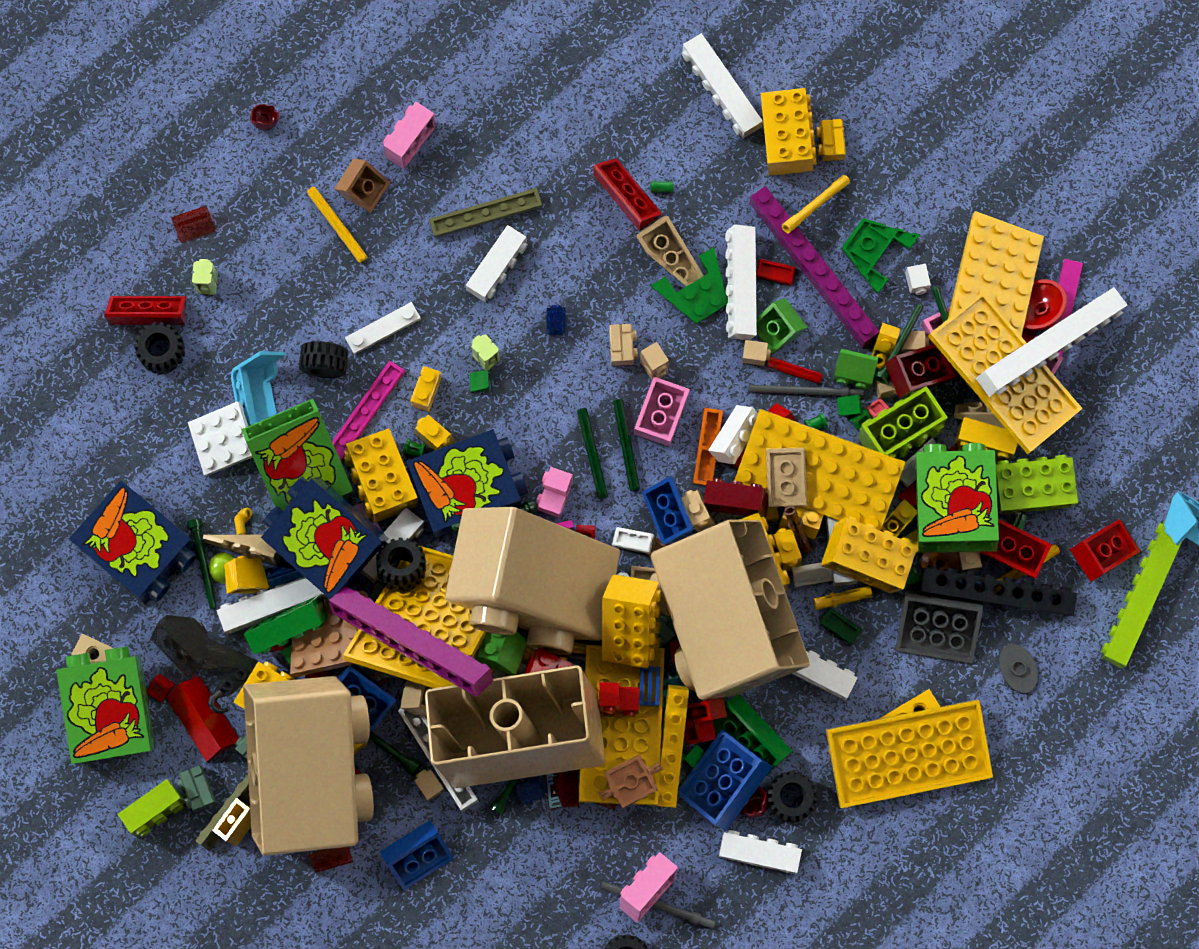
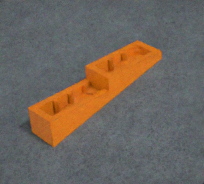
(705, 460)

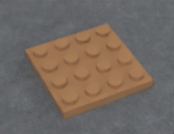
(324, 647)

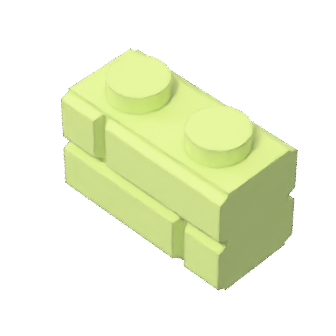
(204, 277)
(485, 351)

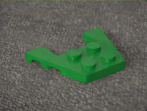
(869, 243)
(700, 297)

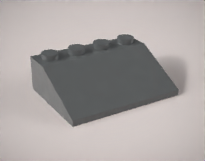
(939, 626)

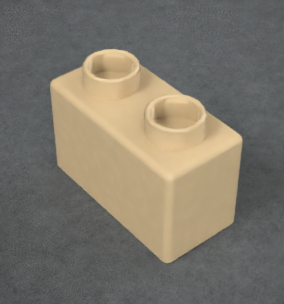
(530, 577)
(728, 610)
(515, 728)
(304, 764)

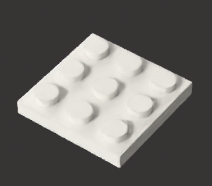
(220, 438)

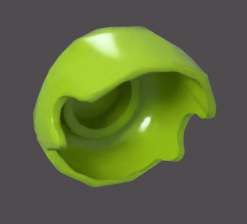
(216, 566)

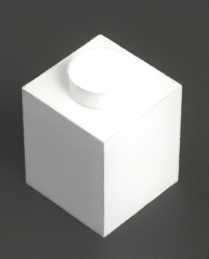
(918, 279)

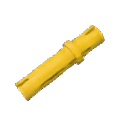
(833, 600)

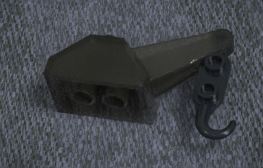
(190, 649)

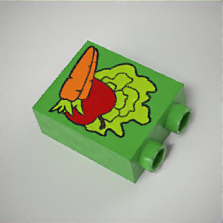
(294, 447)
(956, 499)
(105, 706)

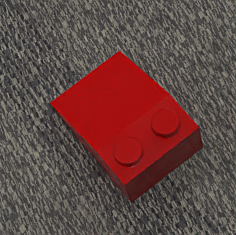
(1104, 550)

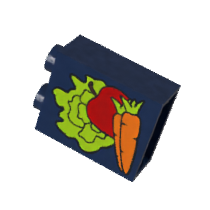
(463, 477)
(322, 535)
(134, 543)

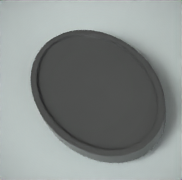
(1018, 668)

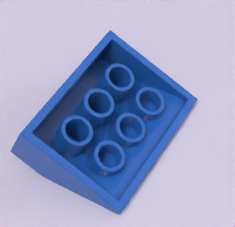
(724, 780)

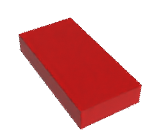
(775, 272)

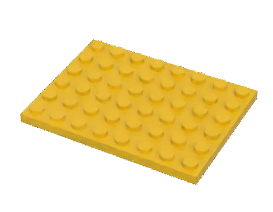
(428, 611)

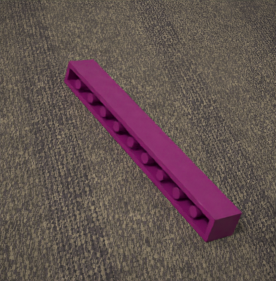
(814, 268)
(411, 641)

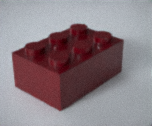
(919, 369)
(735, 498)

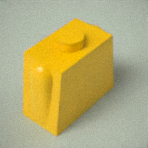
(433, 433)
(787, 548)
(245, 576)

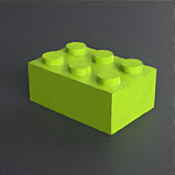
(152, 809)

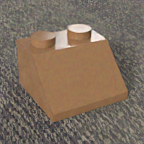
(362, 184)

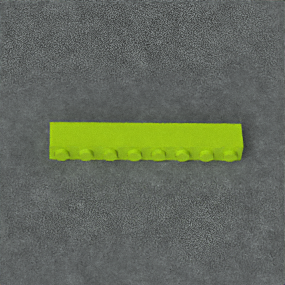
(1140, 599)

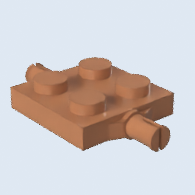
(631, 781)

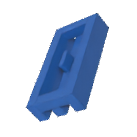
(650, 669)

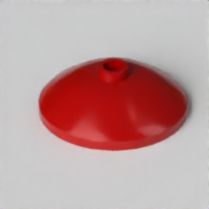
(1045, 296)

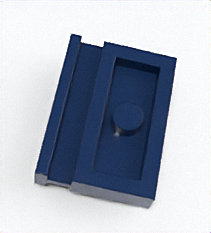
(282, 574)

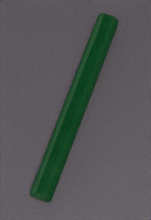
(626, 445)
(592, 453)

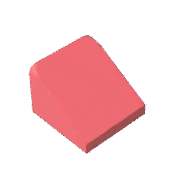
(876, 407)

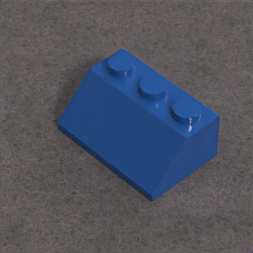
(668, 511)
(377, 699)
(416, 855)

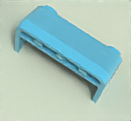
(253, 385)
(1183, 519)

